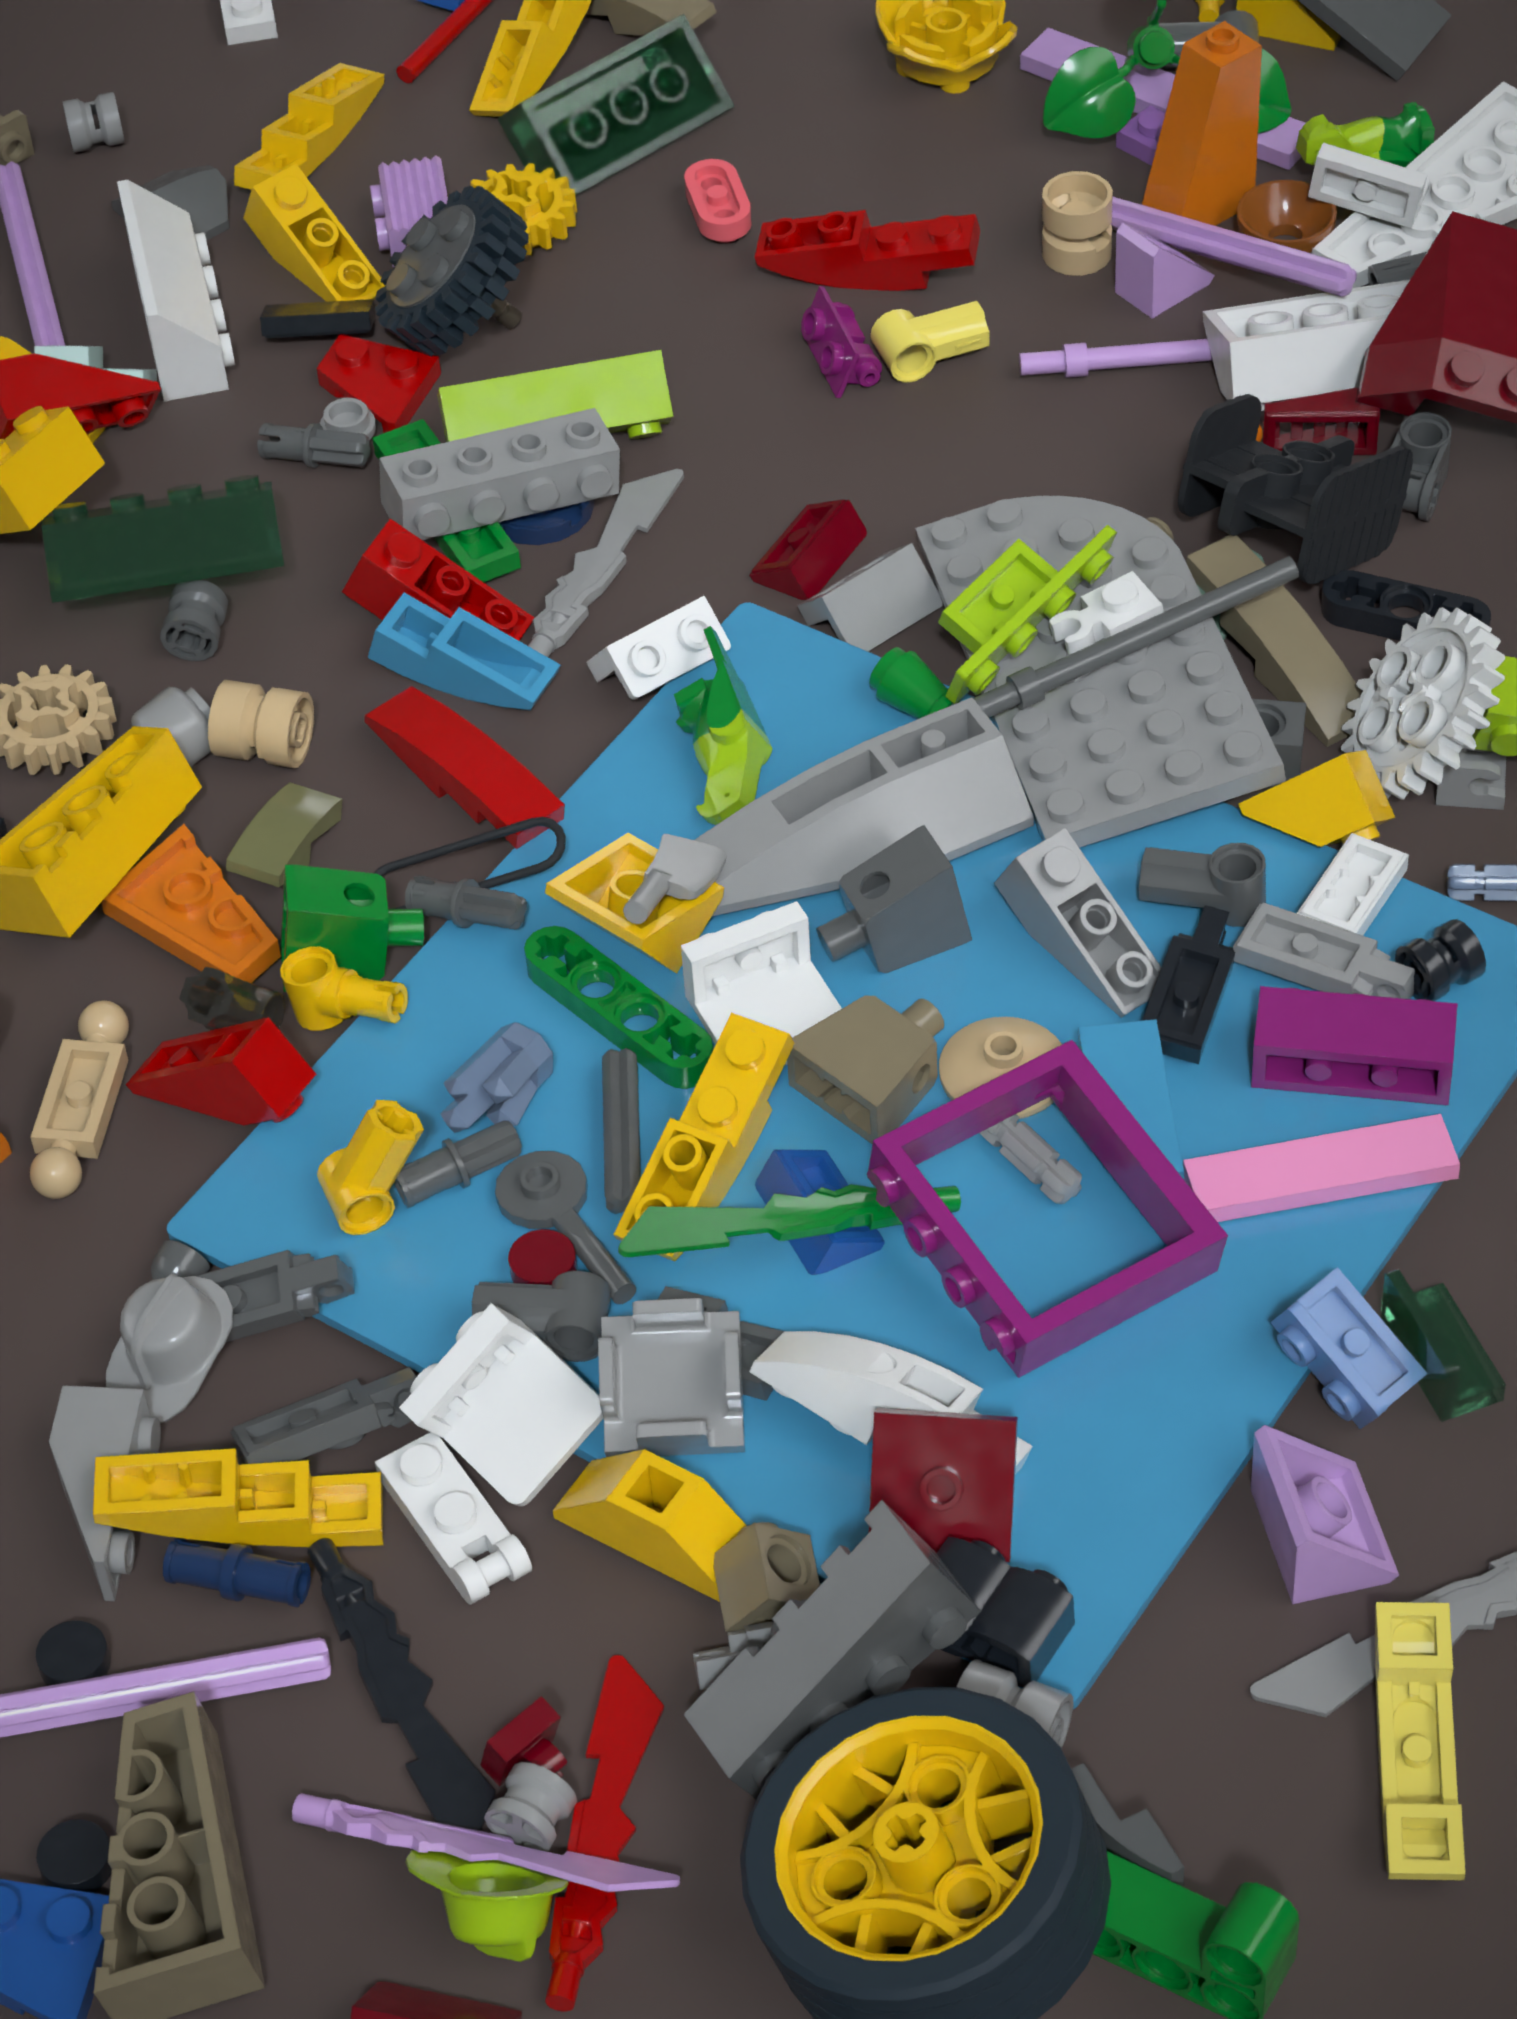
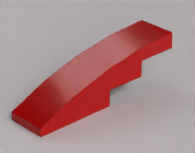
(463, 762)

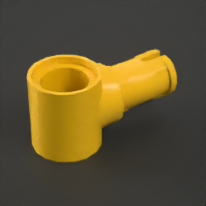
(328, 994)

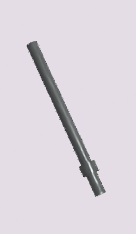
(1029, 686)

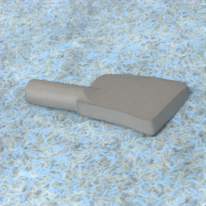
(680, 870)

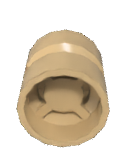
(1077, 223)
(268, 724)

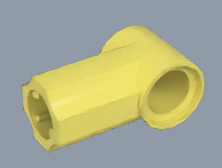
(915, 344)

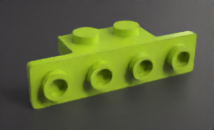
(1009, 601)

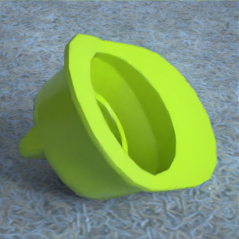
(490, 1901)

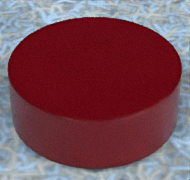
(541, 1257)

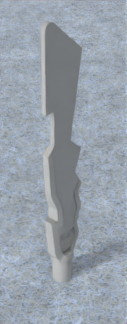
(596, 568)
(1342, 1668)

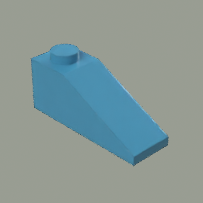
(1134, 1068)

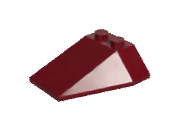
(1452, 327)

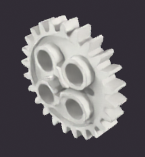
(1425, 700)

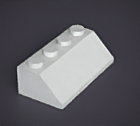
(176, 295)
(1297, 342)

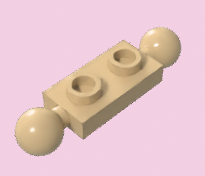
(79, 1099)

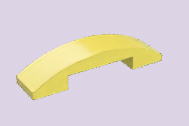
(1417, 1742)

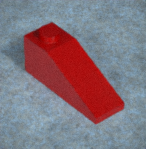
(228, 1073)

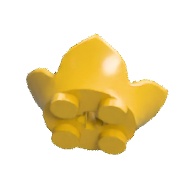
(945, 39)

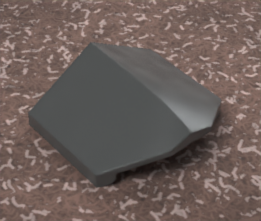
(197, 191)

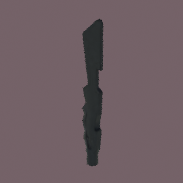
(399, 1690)

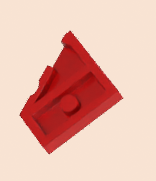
(380, 375)

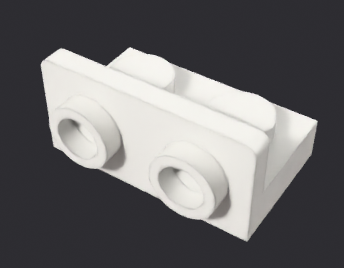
(660, 650)

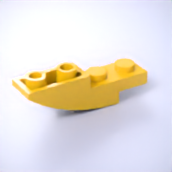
(718, 1127)

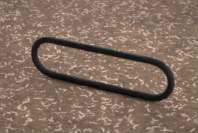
(484, 837)

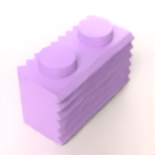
(404, 197)

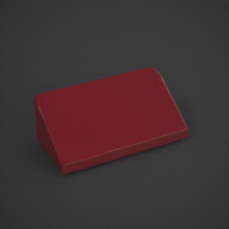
(811, 549)

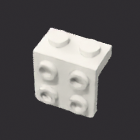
(758, 973)
(505, 1404)

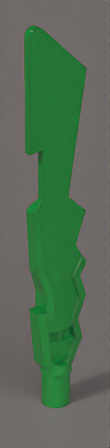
(784, 1217)

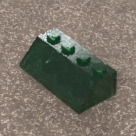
(619, 107)
(161, 539)

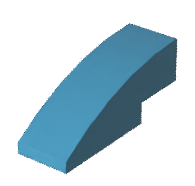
(460, 656)

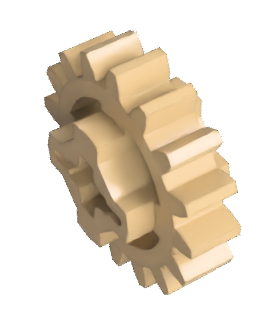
(52, 719)

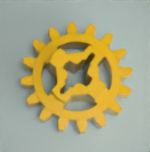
(538, 198)

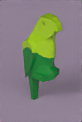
(1383, 138)
(725, 736)

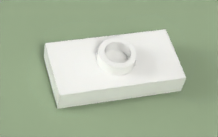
(1356, 884)

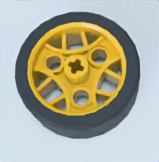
(863, 1813)

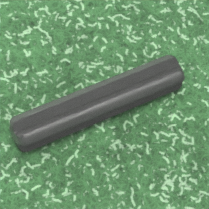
(620, 1127)

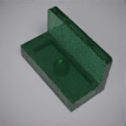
(1444, 1344)

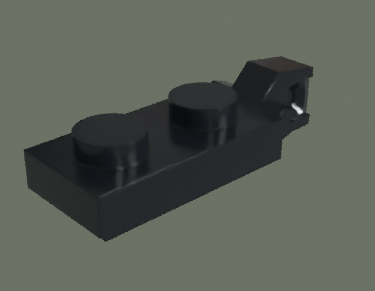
(1192, 987)

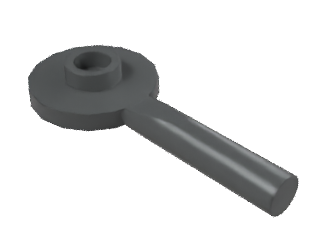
(549, 1192)

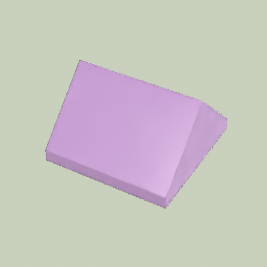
(1317, 1518)

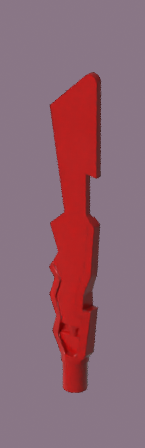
(599, 1828)

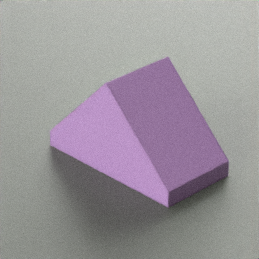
(1154, 273)

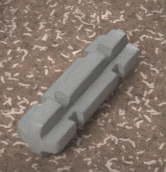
(1035, 1159)

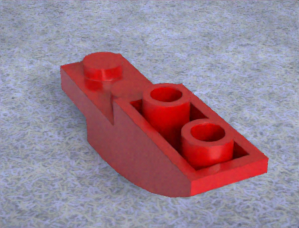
(851, 254)

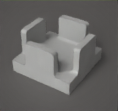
(671, 1380)

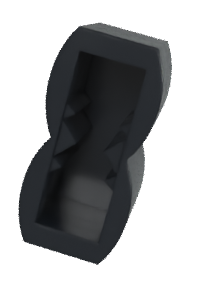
(1021, 1610)

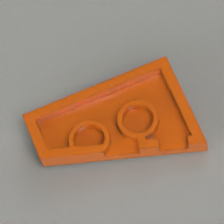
(191, 911)

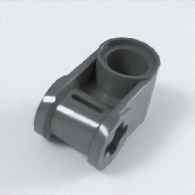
(1430, 441)

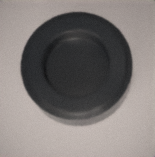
(72, 1653)
(74, 1856)

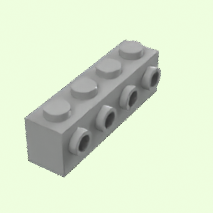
(500, 475)

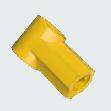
(361, 1175)

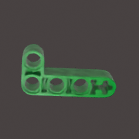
(1196, 1947)

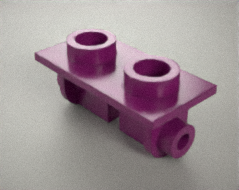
(838, 344)

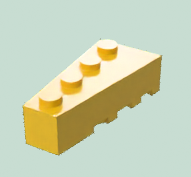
(92, 833)

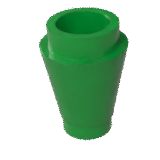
(908, 684)

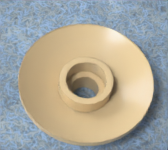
(990, 1050)

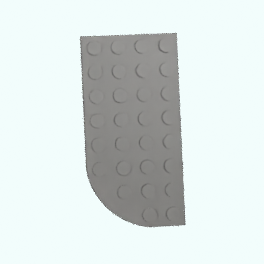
(1134, 736)

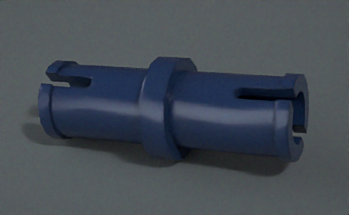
(236, 1572)

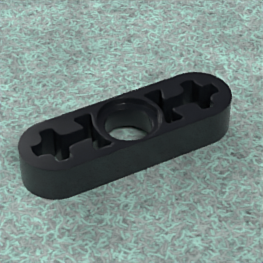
(1369, 589)

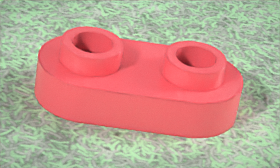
(718, 200)

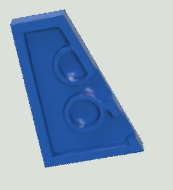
(49, 1949)

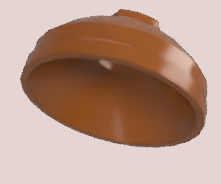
(1285, 209)

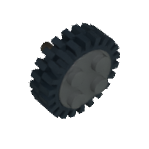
(453, 272)

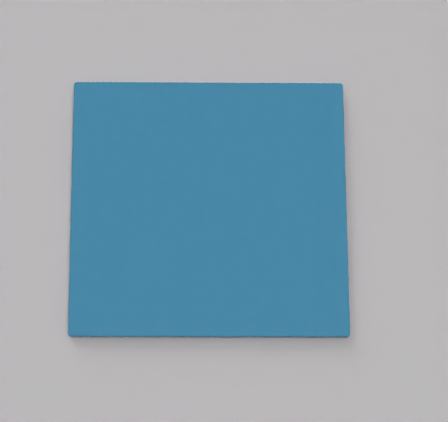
(1125, 1430)

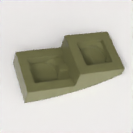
(283, 833)

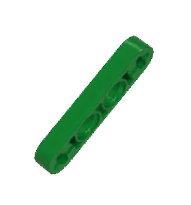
(611, 1011)

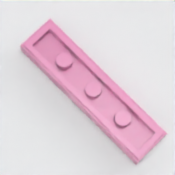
(1323, 1168)

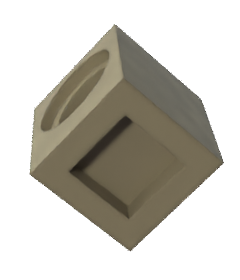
(762, 1573)

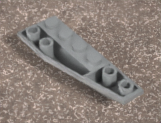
(838, 814)

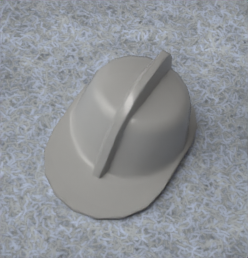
(170, 1341)

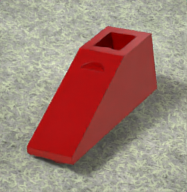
(93, 394)
(405, 563)

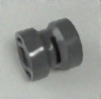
(194, 620)

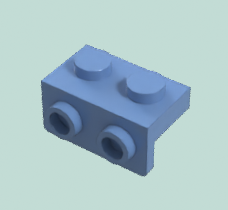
(1347, 1349)

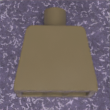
(868, 1063)

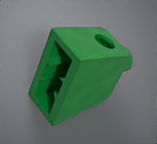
(345, 915)

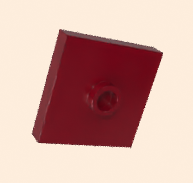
(947, 1474)

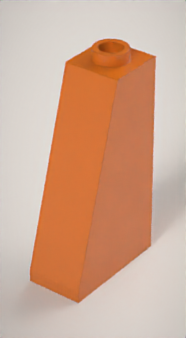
(1209, 128)

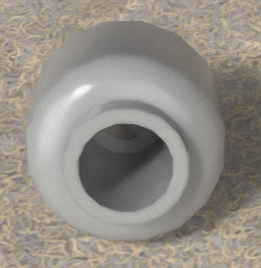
(184, 716)

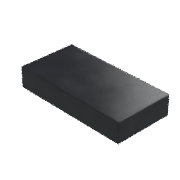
(317, 318)

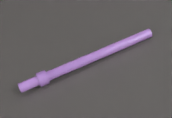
(1077, 359)

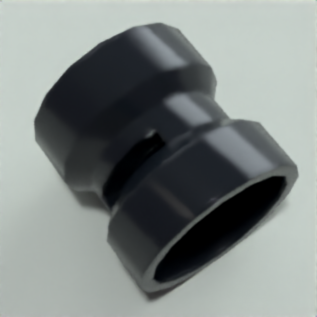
(1444, 959)

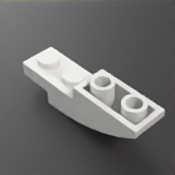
(852, 1376)

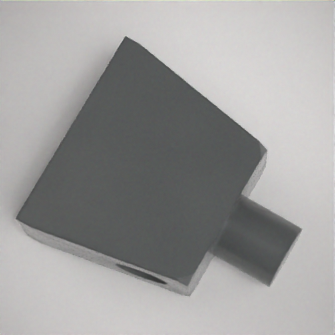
(899, 906)

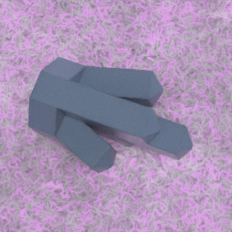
(498, 1078)

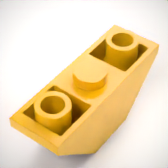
(652, 1515)

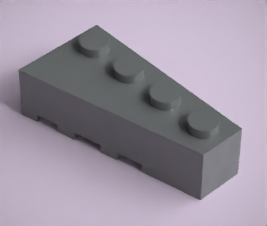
(842, 1645)

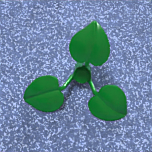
(1096, 102)

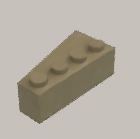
(178, 1890)

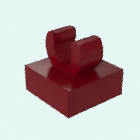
(526, 1740)

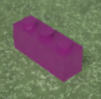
(1354, 1045)

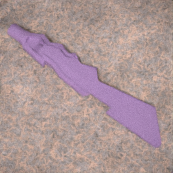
(472, 1845)

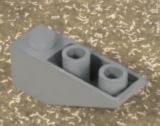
(1080, 922)
(93, 1425)

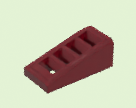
(1352, 419)

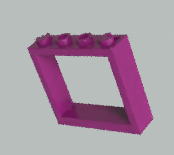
(1124, 1148)

